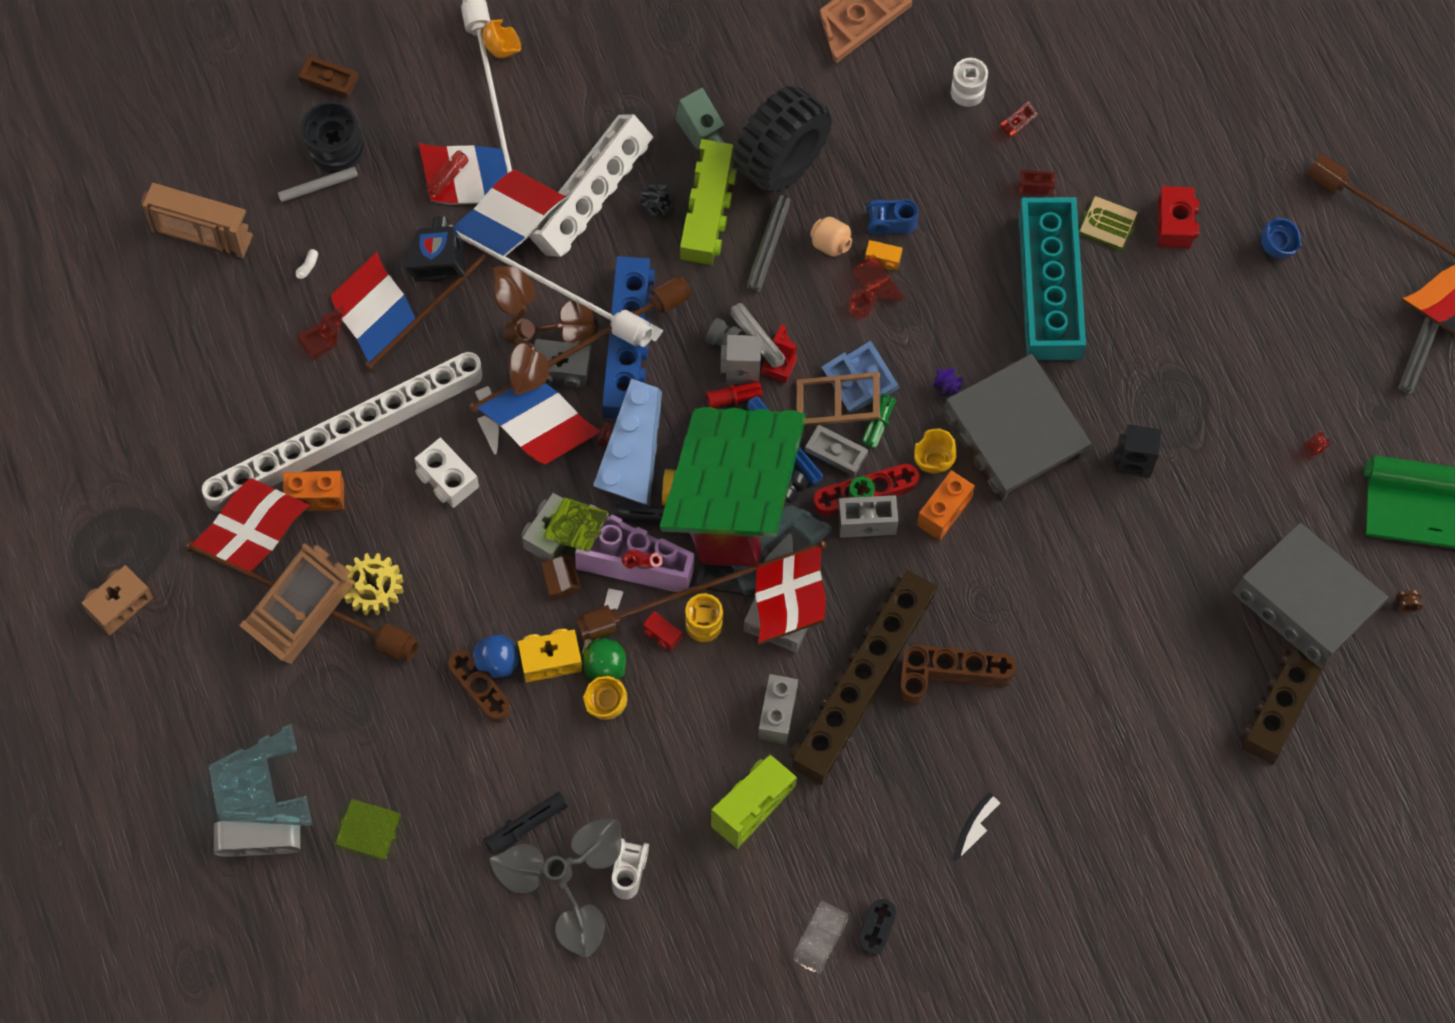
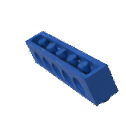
(629, 273)

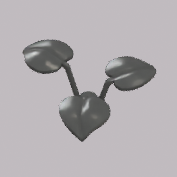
(522, 864)

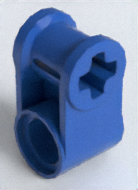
(890, 219)

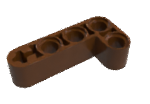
(957, 673)

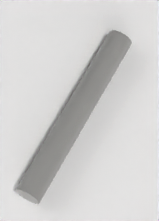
(317, 184)

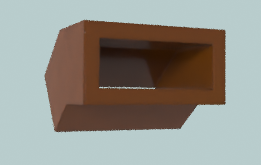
(560, 577)

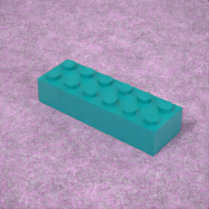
(1052, 278)

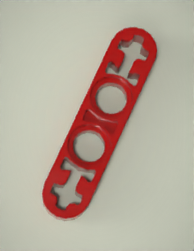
(896, 472)

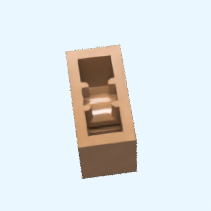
(113, 613)

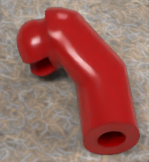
(641, 559)

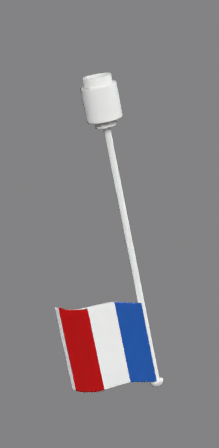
(485, 164)
(508, 218)

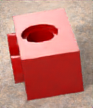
(1174, 231)

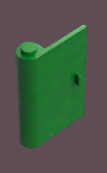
(1410, 501)

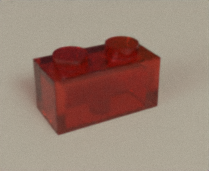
(1018, 119)
(1036, 182)

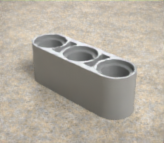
(255, 839)

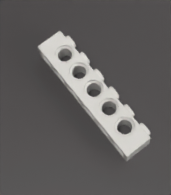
(594, 172)

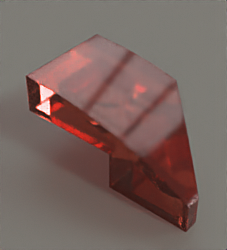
(876, 280)
(322, 336)

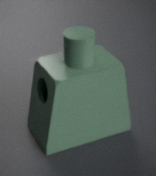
(699, 118)

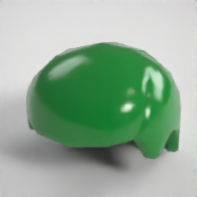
(604, 658)

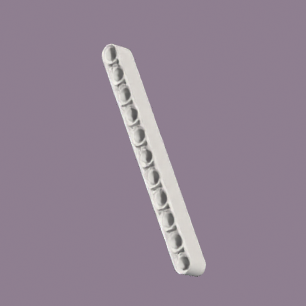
(351, 419)

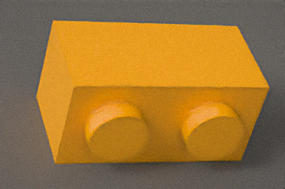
(888, 255)

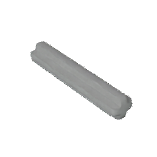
(752, 328)

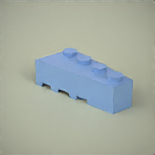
(631, 451)

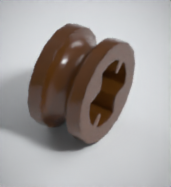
(1409, 601)

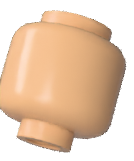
(831, 236)

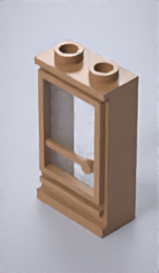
(196, 219)
(298, 603)

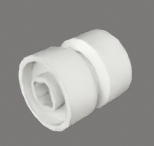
(969, 82)

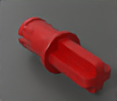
(733, 394)

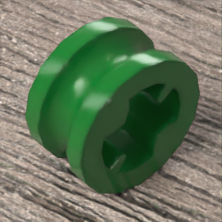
(861, 481)

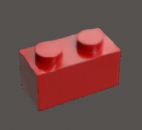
(662, 631)

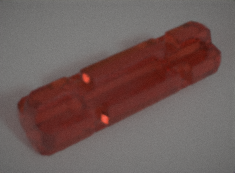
(447, 173)

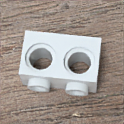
(451, 470)

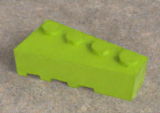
(708, 202)

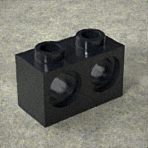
(1137, 450)

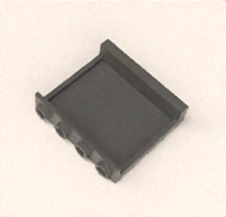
(1016, 425)
(1310, 594)

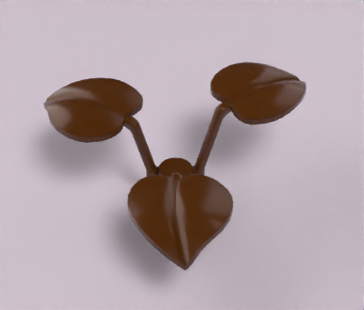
(526, 367)

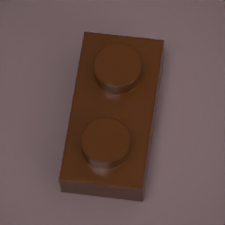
(328, 77)

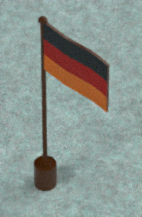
(1437, 297)

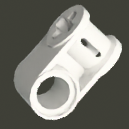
(630, 865)

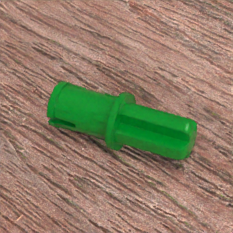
(876, 427)

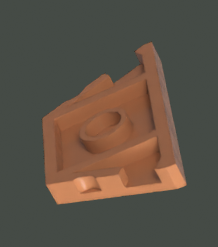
(855, 21)

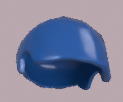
(1280, 238)
(496, 655)

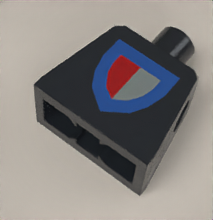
(436, 252)

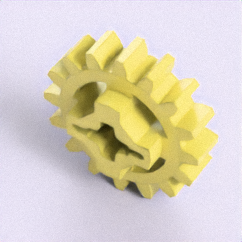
(378, 573)

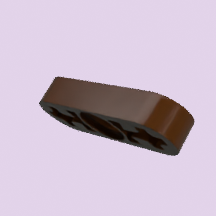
(486, 707)

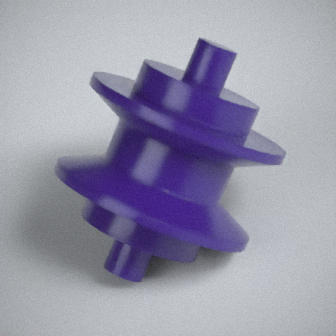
(948, 382)

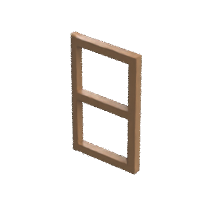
(839, 418)

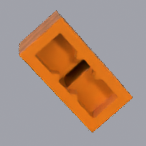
(317, 488)
(945, 505)

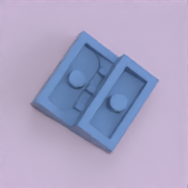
(859, 393)

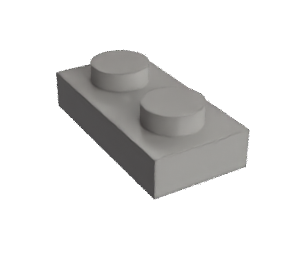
(836, 450)

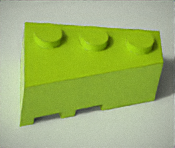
(752, 800)

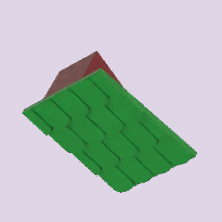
(733, 481)

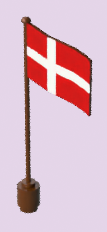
(252, 529)
(786, 593)

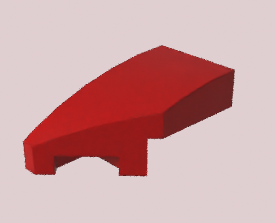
(788, 349)

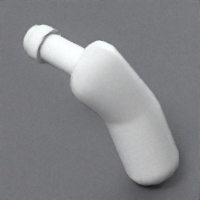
(308, 265)

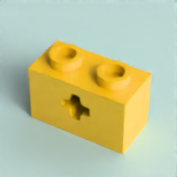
(539, 666)

